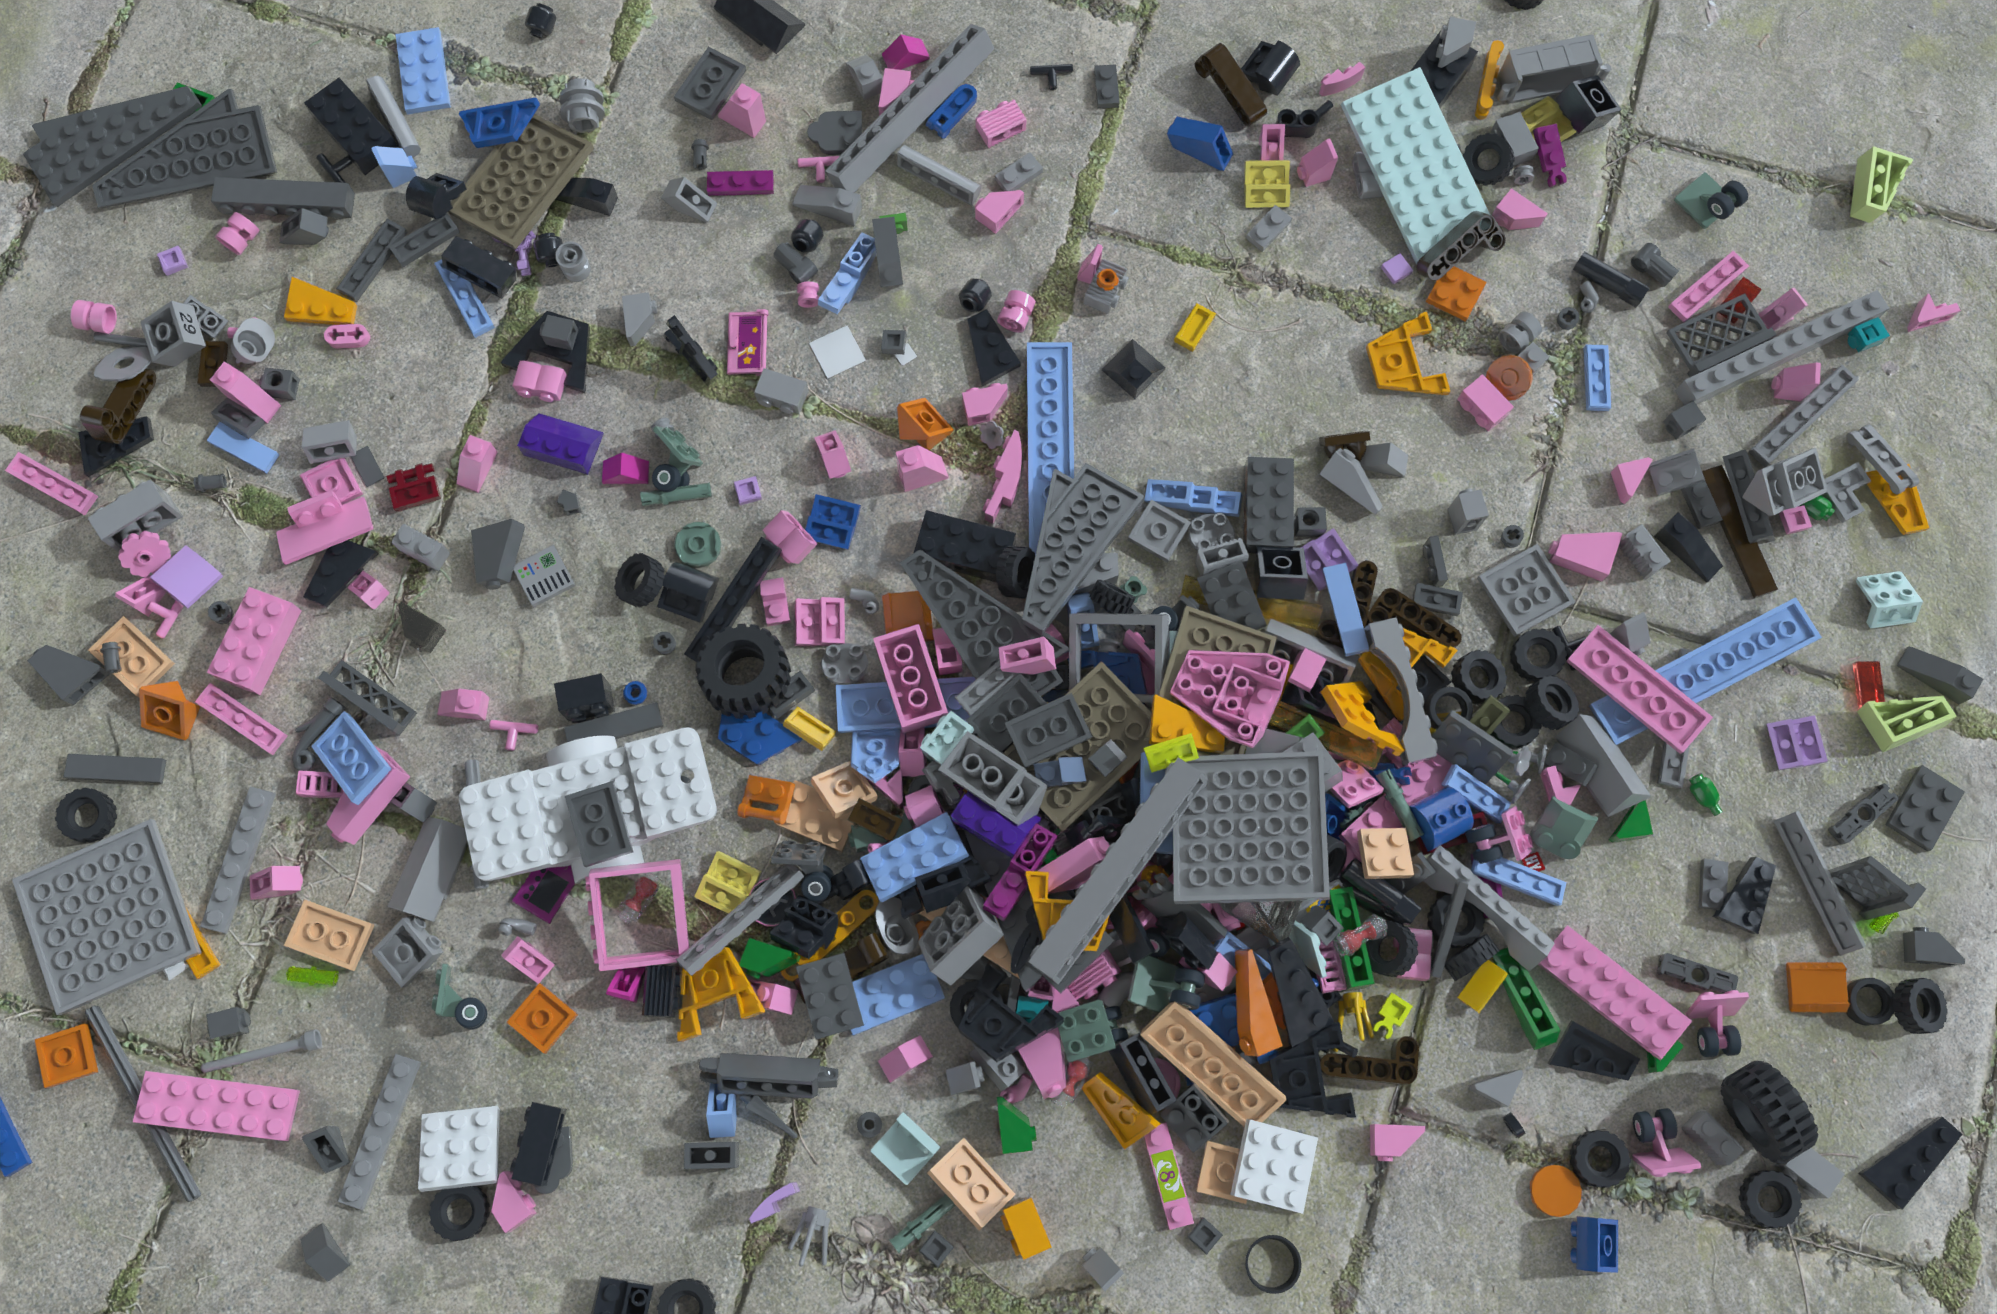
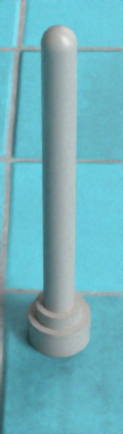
(310, 1040)

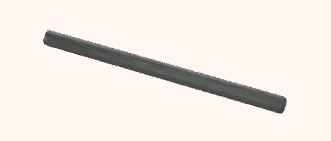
(133, 1087)

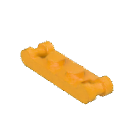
(1487, 87)

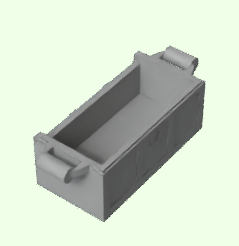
(1549, 68)

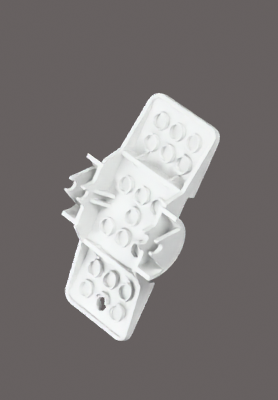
(524, 819)

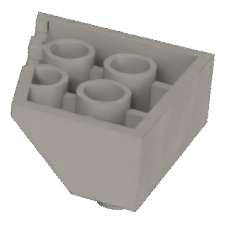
(959, 936)

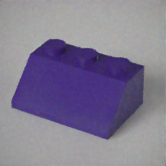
(560, 443)
(990, 825)

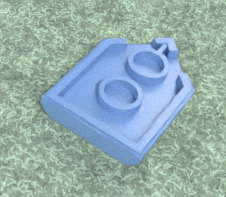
(875, 752)

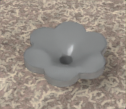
(992, 434)

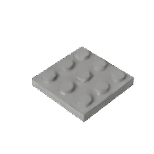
(1526, 590)

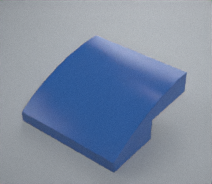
(833, 521)

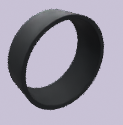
(1296, 1269)

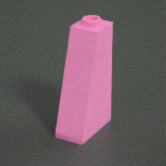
(351, 820)

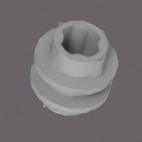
(581, 105)

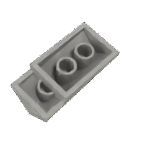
(1787, 483)
(994, 779)
(1614, 782)
(430, 869)

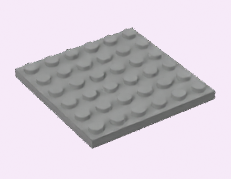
(1254, 831)
(106, 916)

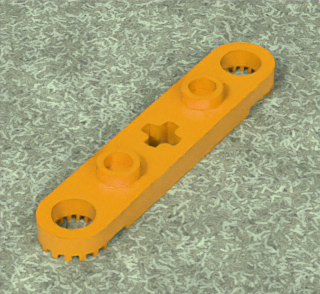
(849, 919)

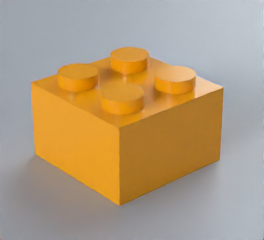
(1026, 1228)

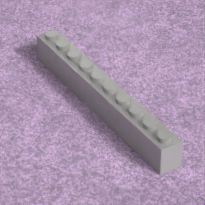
(910, 109)
(1781, 349)
(1117, 870)

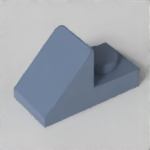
(1061, 772)

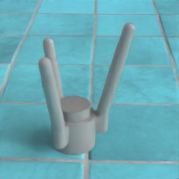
(814, 1219)

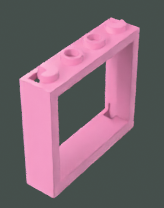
(598, 931)

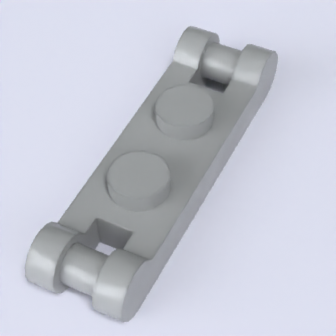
(1883, 458)

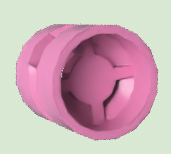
(237, 233)
(1016, 311)
(93, 316)

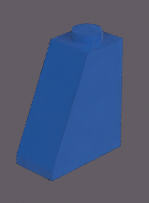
(1201, 141)

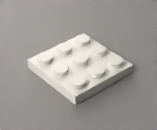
(459, 1148)
(1274, 1166)

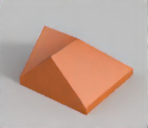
(922, 422)
(167, 710)

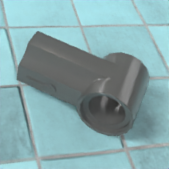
(1649, 260)
(798, 267)

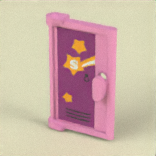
(749, 335)

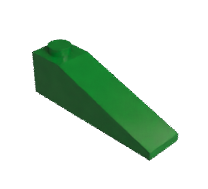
(1357, 966)
(1527, 1002)

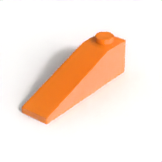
(1254, 1015)

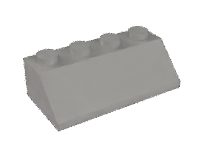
(1292, 641)

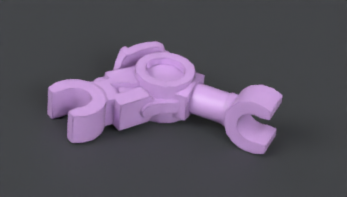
(522, 250)

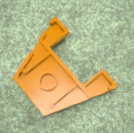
(1396, 363)
(1384, 679)
(1347, 705)
(1049, 910)
(713, 983)

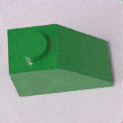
(766, 959)
(1014, 1128)

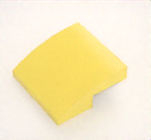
(1547, 113)
(1267, 183)
(727, 882)

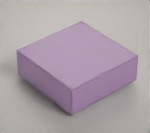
(172, 260)
(1396, 268)
(747, 490)

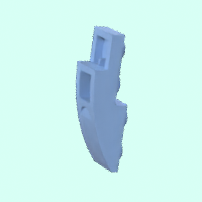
(850, 275)

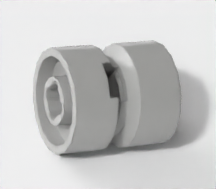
(573, 261)
(1520, 332)

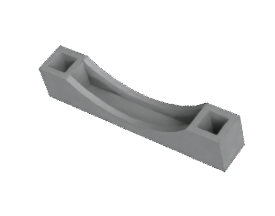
(1388, 645)
(1523, 939)

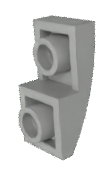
(208, 319)

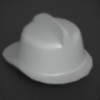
(252, 341)
(895, 931)

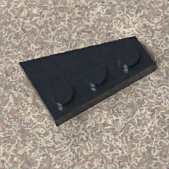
(991, 348)
(100, 454)
(336, 571)
(1748, 899)
(1591, 1053)

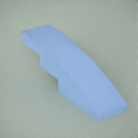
(1193, 498)

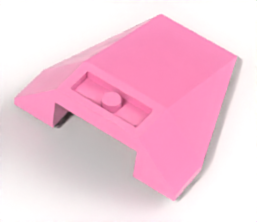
(1232, 691)

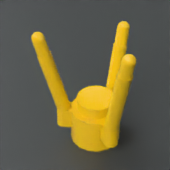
(1354, 1004)

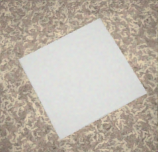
(837, 351)

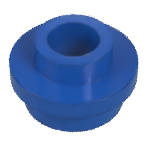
(630, 687)

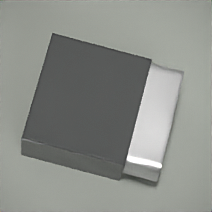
(1107, 758)

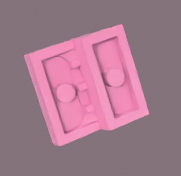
(819, 622)

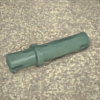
(679, 494)
(1399, 804)
(921, 1223)

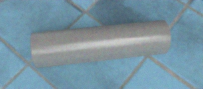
(393, 116)
(938, 175)

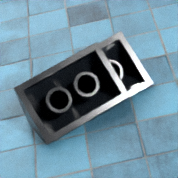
(761, 21)
(1314, 702)

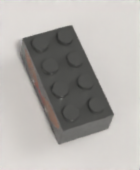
(1268, 503)

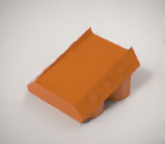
(907, 610)
(1817, 987)

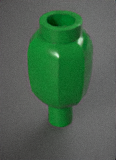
(1819, 508)
(1705, 793)

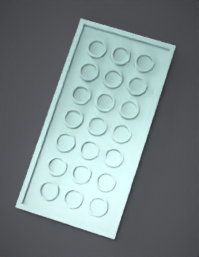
(1414, 159)

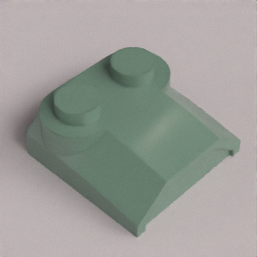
(1562, 829)

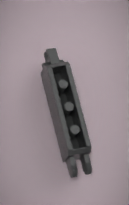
(767, 1075)

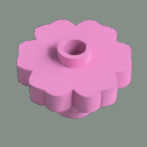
(144, 553)

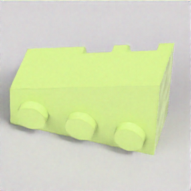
(1876, 182)
(1905, 720)

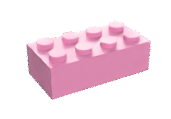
(254, 641)
(910, 678)

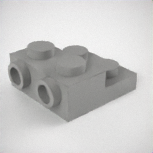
(408, 950)

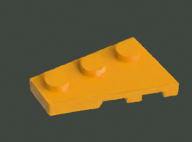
(315, 305)
(1904, 508)
(1173, 721)
(1118, 1110)

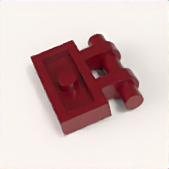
(415, 492)

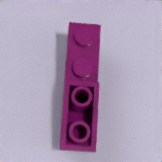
(1013, 882)

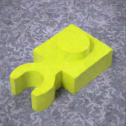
(1393, 1012)

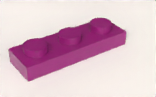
(740, 182)

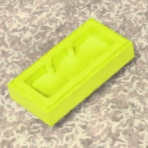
(1166, 752)

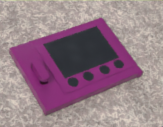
(545, 891)

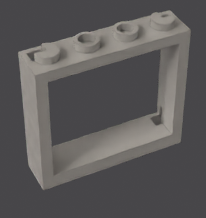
(1161, 624)

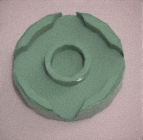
(698, 544)

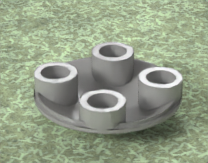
(1210, 530)
(844, 663)

